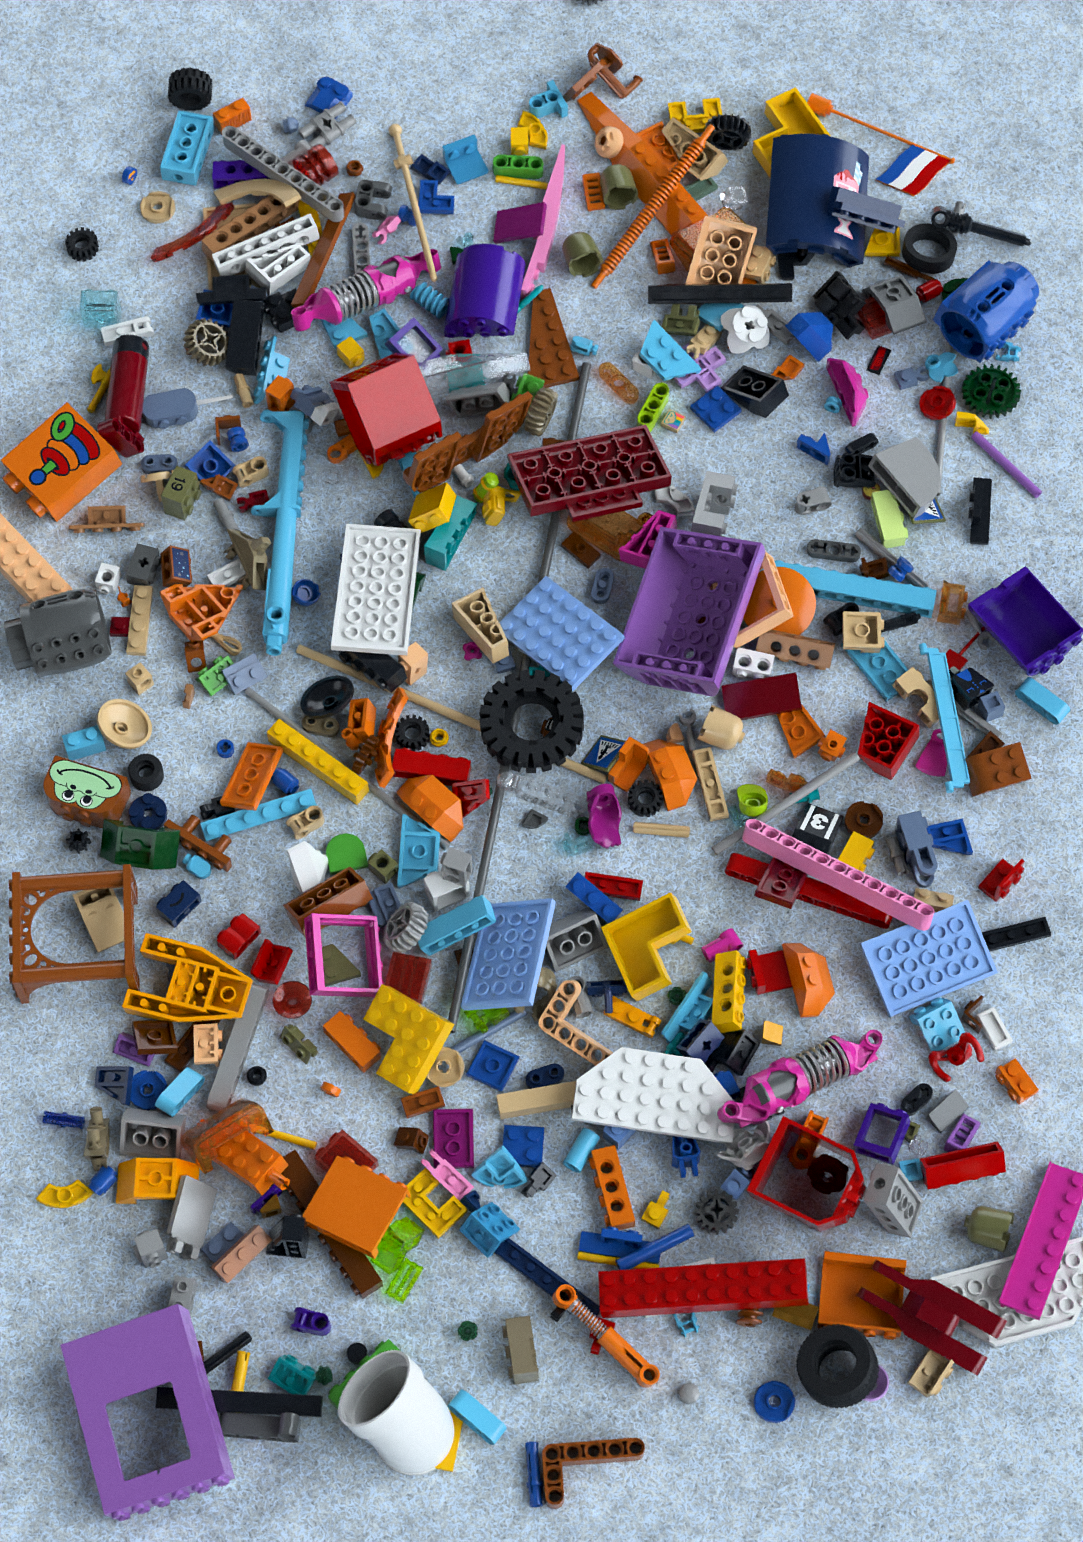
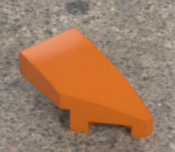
(789, 369)

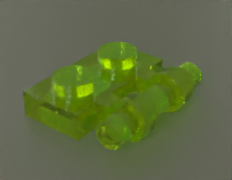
(493, 1015)

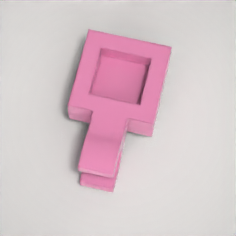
(389, 225)

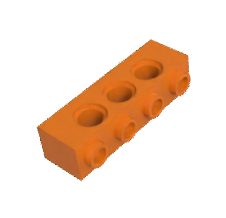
(609, 1158)

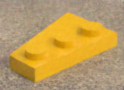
(884, 244)

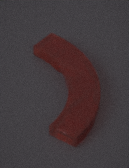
(194, 236)

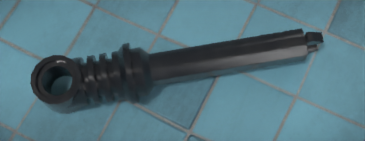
(965, 224)

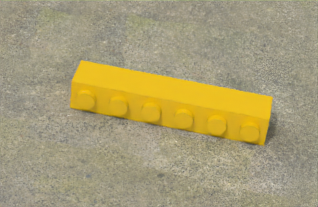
(318, 761)

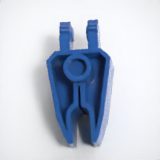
(685, 1154)

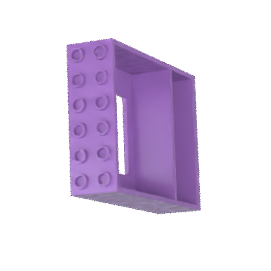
(132, 1360)

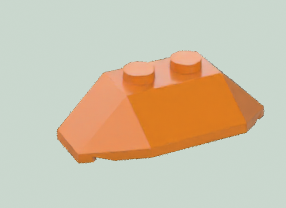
(671, 772)
(434, 804)
(809, 978)

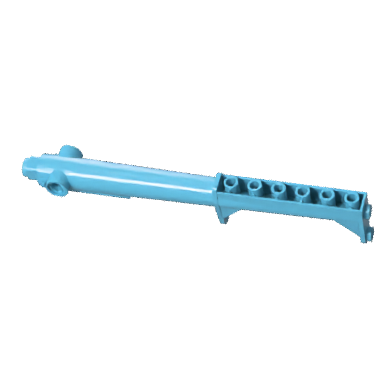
(286, 509)

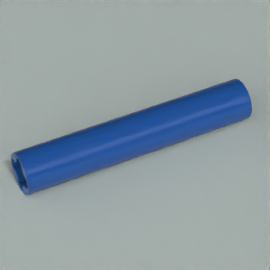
(655, 1248)

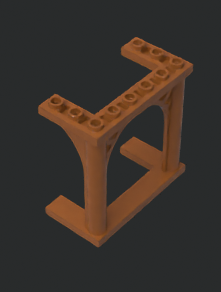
(30, 977)

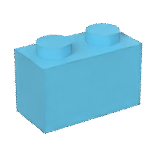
(84, 743)

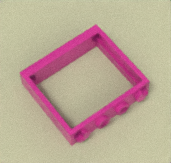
(315, 957)

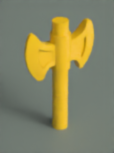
(98, 375)

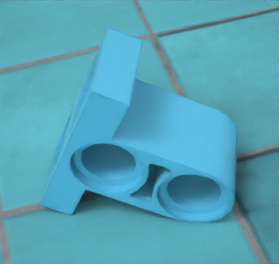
(548, 102)

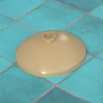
(124, 723)

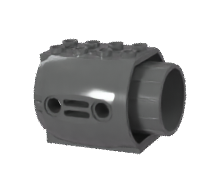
(59, 633)

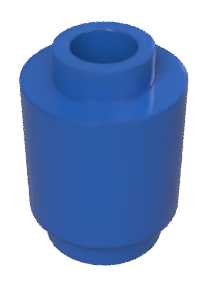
(285, 781)
(103, 1180)

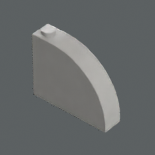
(909, 474)

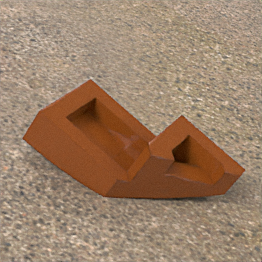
(221, 486)

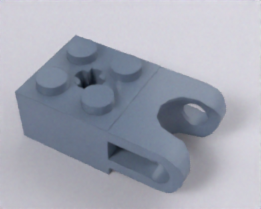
(917, 846)

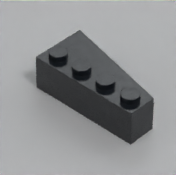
(376, 667)

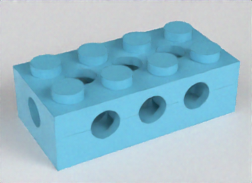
(187, 148)

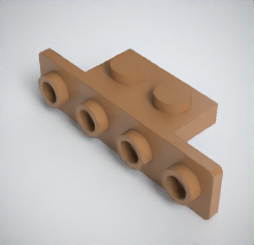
(107, 517)

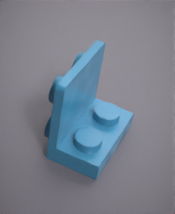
(464, 159)
(488, 1228)

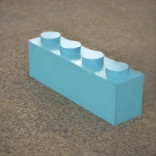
(457, 925)

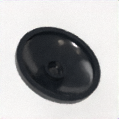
(327, 697)

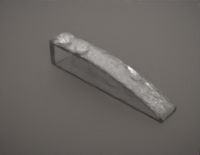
(469, 370)

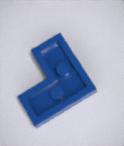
(431, 202)

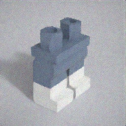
(316, 404)

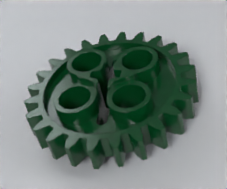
(974, 385)

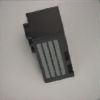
(289, 1237)

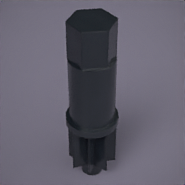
(901, 621)

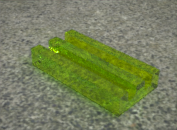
(413, 1265)

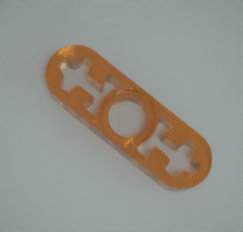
(617, 375)

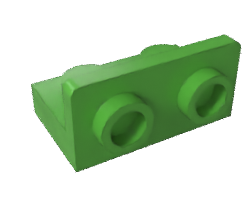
(528, 383)
(212, 678)

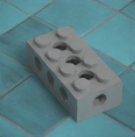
(893, 1200)

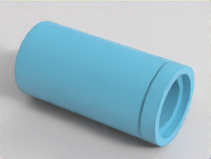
(581, 1150)

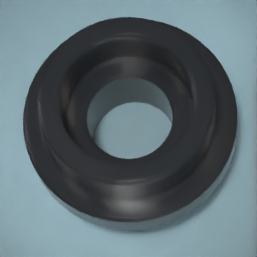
(256, 1070)

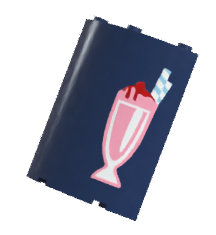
(799, 193)

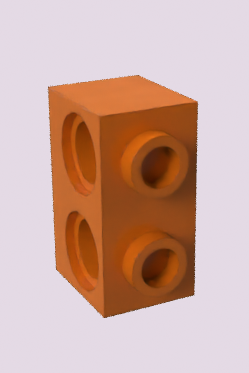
(279, 394)

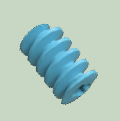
(430, 299)

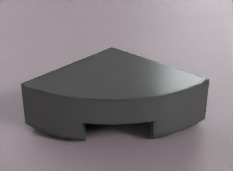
(534, 819)

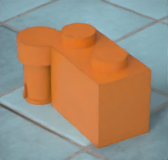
(360, 722)

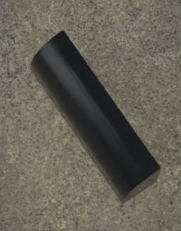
(245, 337)

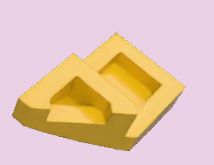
(966, 419)

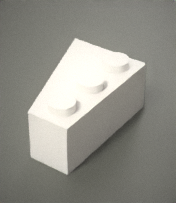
(278, 268)

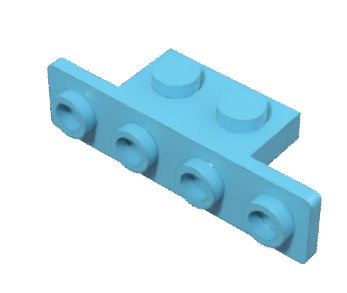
(271, 366)
(691, 1009)

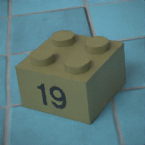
(181, 493)

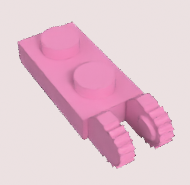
(448, 1176)

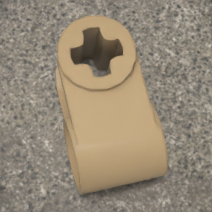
(250, 472)
(304, 822)

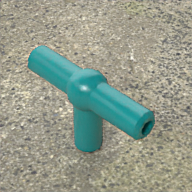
(671, 1048)

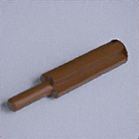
(905, 268)

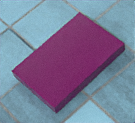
(520, 222)
(454, 1137)

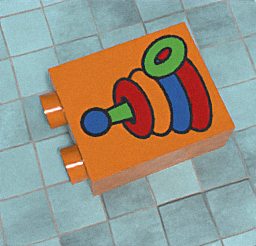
(59, 463)

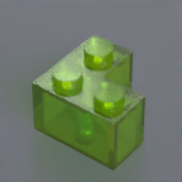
(395, 1244)

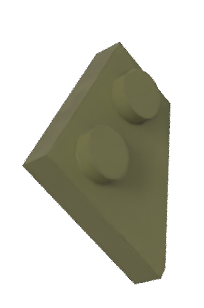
(337, 966)

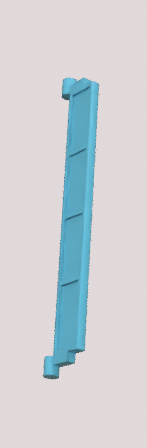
(947, 717)

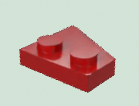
(471, 794)

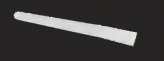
(210, 400)

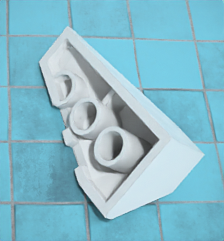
(307, 866)

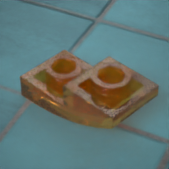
(779, 780)

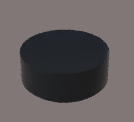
(356, 1353)

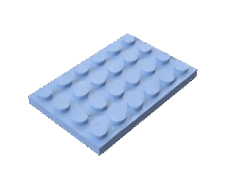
(560, 632)
(509, 956)
(924, 965)

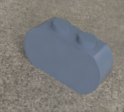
(170, 408)

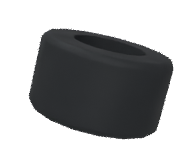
(146, 783)

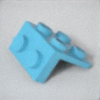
(938, 1023)

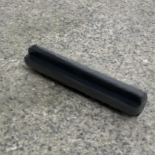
(227, 1351)

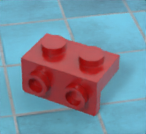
(270, 962)

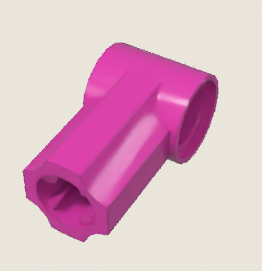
(725, 942)

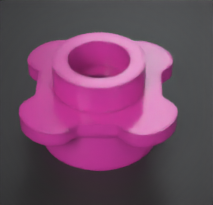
(468, 654)

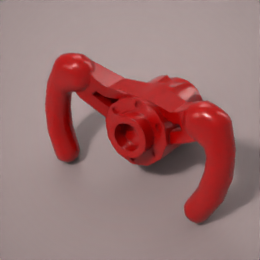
(956, 1054)

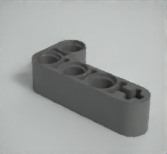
(261, 1427)

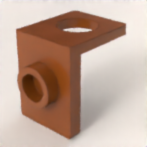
(226, 422)
(195, 650)

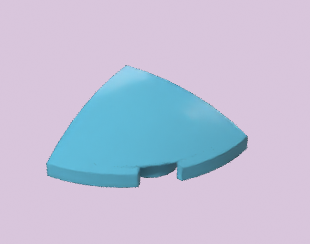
(500, 1169)

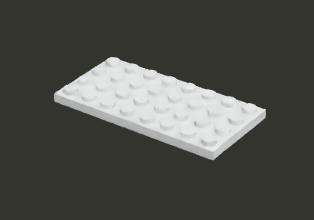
(376, 589)

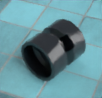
(389, 519)

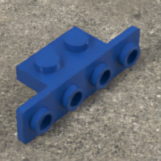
(613, 1243)

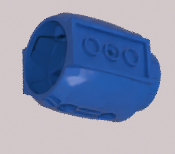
(988, 309)

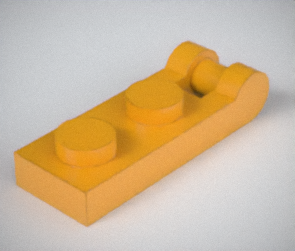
(633, 1017)

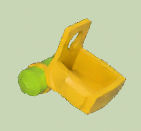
(493, 498)

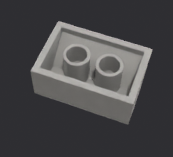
(478, 399)
(574, 939)
(151, 1134)

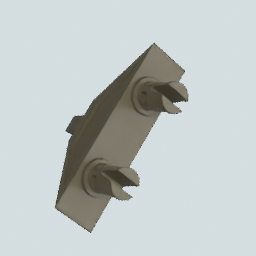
(252, 557)
(97, 1139)

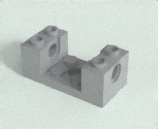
(714, 497)

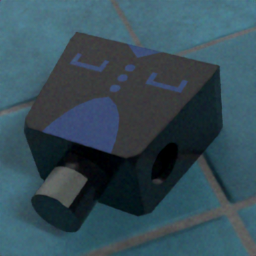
(969, 686)

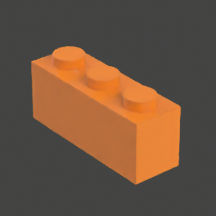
(352, 1041)

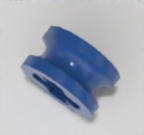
(225, 742)

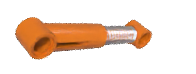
(608, 1338)

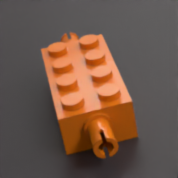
(252, 1162)

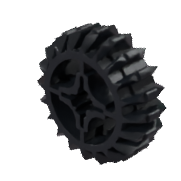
(729, 132)

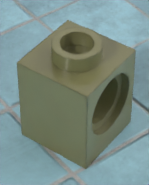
(388, 871)

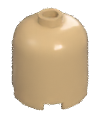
(721, 729)

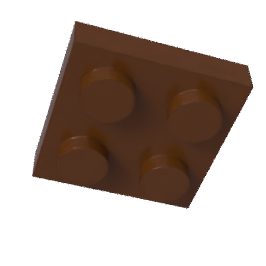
(154, 1037)

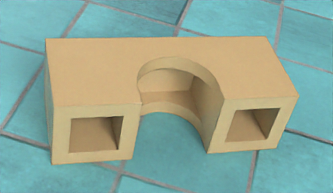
(913, 683)

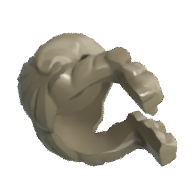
(548, 982)

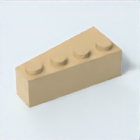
(481, 624)

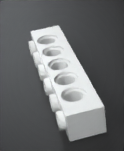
(233, 259)

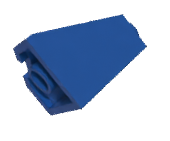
(813, 332)

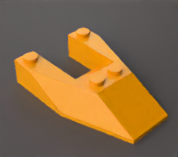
(199, 988)

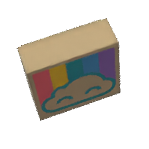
(673, 421)

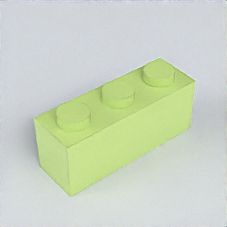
(888, 519)

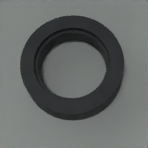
(926, 264)

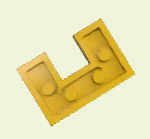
(696, 122)
(435, 1219)

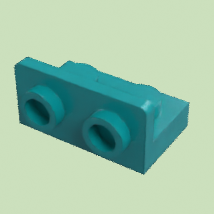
(292, 1375)

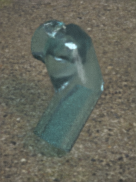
(467, 240)
(737, 818)

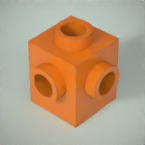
(831, 746)

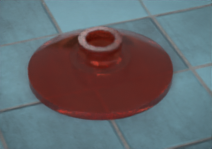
(292, 991)

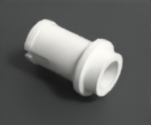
(466, 479)

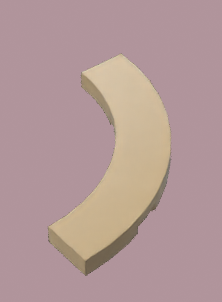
(258, 187)

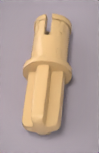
(243, 390)

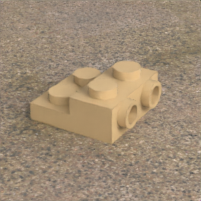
(862, 631)

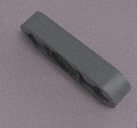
(837, 557)

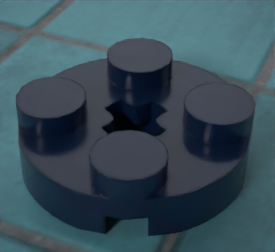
(144, 803)

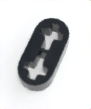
(862, 444)
(913, 1096)

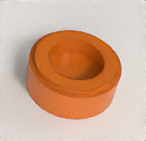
(330, 1089)

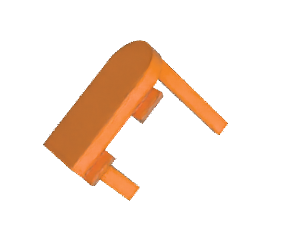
(123, 598)

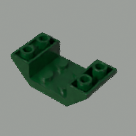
(139, 846)

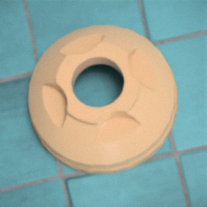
(613, 142)

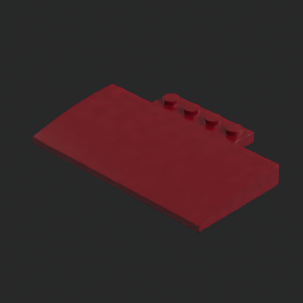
(590, 474)

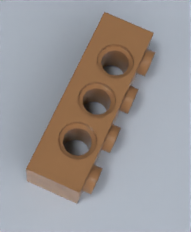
(824, 648)

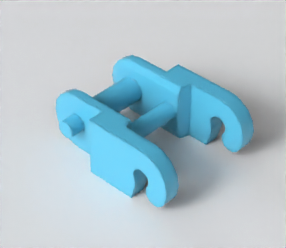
(1010, 347)
(680, 1324)

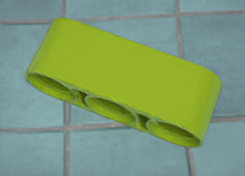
(656, 401)

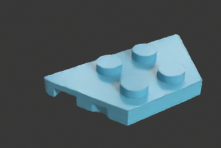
(665, 355)
(417, 851)

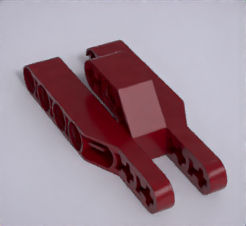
(933, 1314)

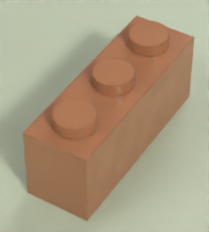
(241, 1253)

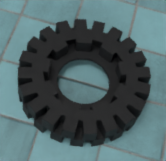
(531, 689)

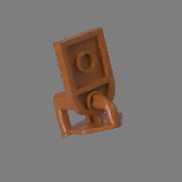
(605, 68)

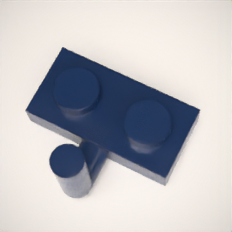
(608, 988)

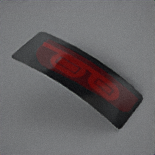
(878, 360)

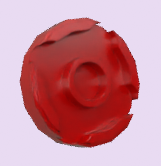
(937, 403)

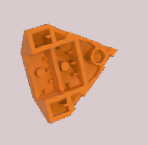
(199, 609)

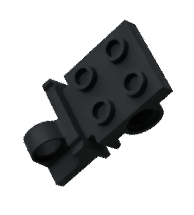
(840, 304)

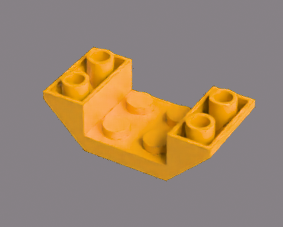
(151, 1178)

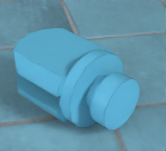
(583, 346)
(197, 866)

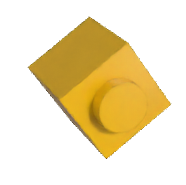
(519, 141)
(350, 352)

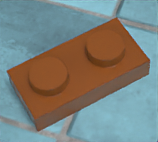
(422, 1102)

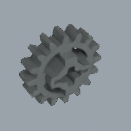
(724, 1212)

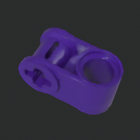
(306, 1321)

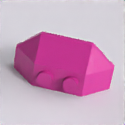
(848, 387)

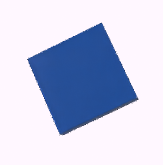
(493, 1066)

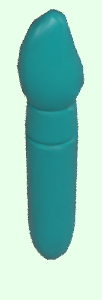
(530, 297)

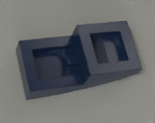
(429, 169)

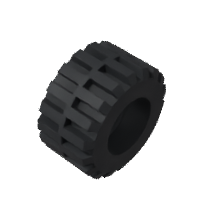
(190, 89)

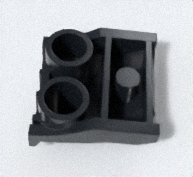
(853, 471)

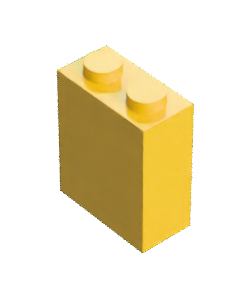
(432, 507)

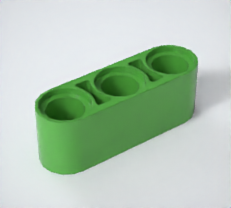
(518, 166)

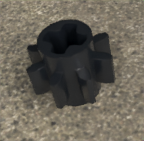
(80, 836)

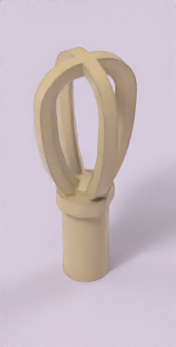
(220, 638)

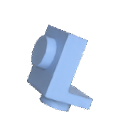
(737, 1182)

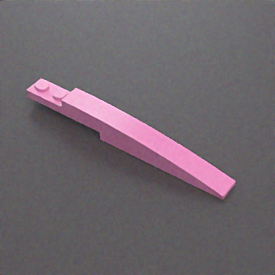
(544, 242)

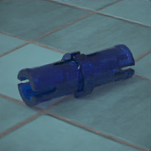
(63, 1120)

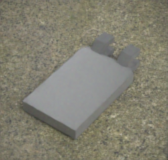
(190, 1217)

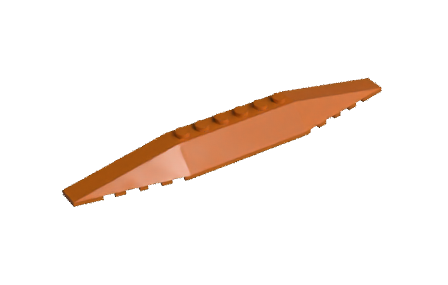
(647, 169)

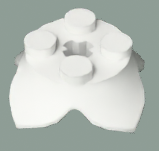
(741, 339)
(747, 1147)

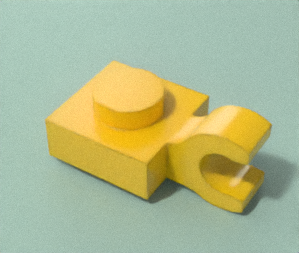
(655, 1212)

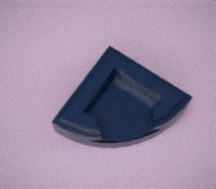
(471, 1201)

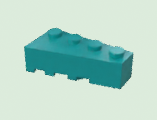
(448, 536)

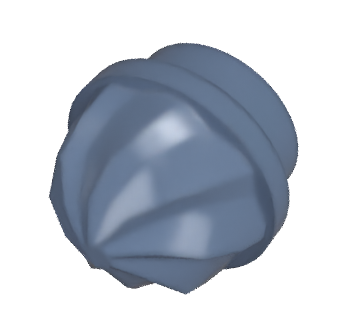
(290, 125)

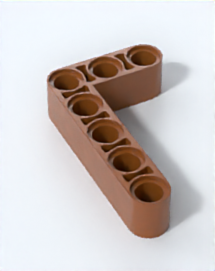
(583, 1459)

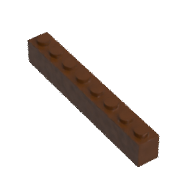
(352, 1262)

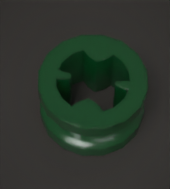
(582, 832)

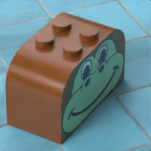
(85, 792)

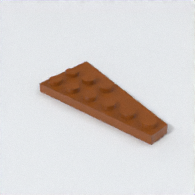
(549, 348)

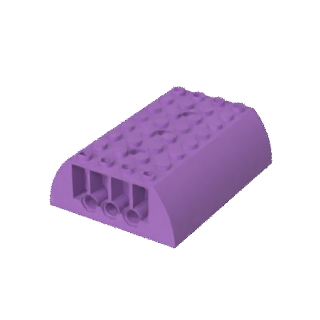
(675, 597)

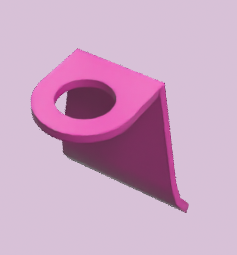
(933, 758)

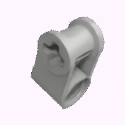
(813, 500)

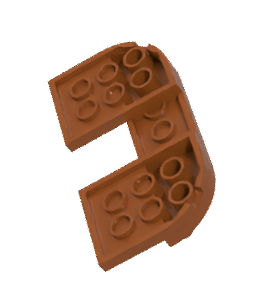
(436, 463)

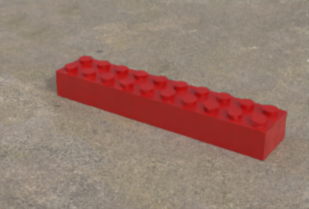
(703, 1288)

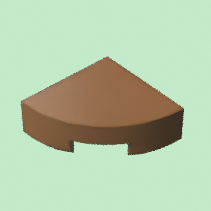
(189, 690)
(674, 734)

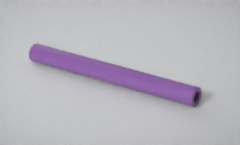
(1006, 464)

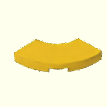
(536, 130)
(64, 1196)

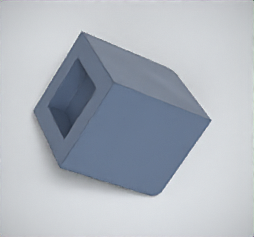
(991, 706)

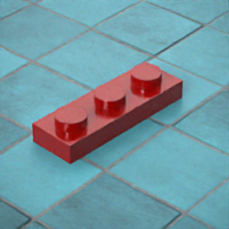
(616, 886)

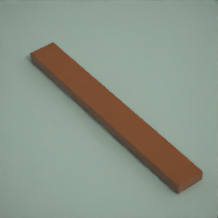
(322, 253)

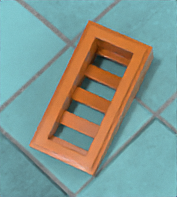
(590, 181)
(663, 266)

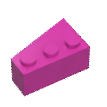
(639, 548)

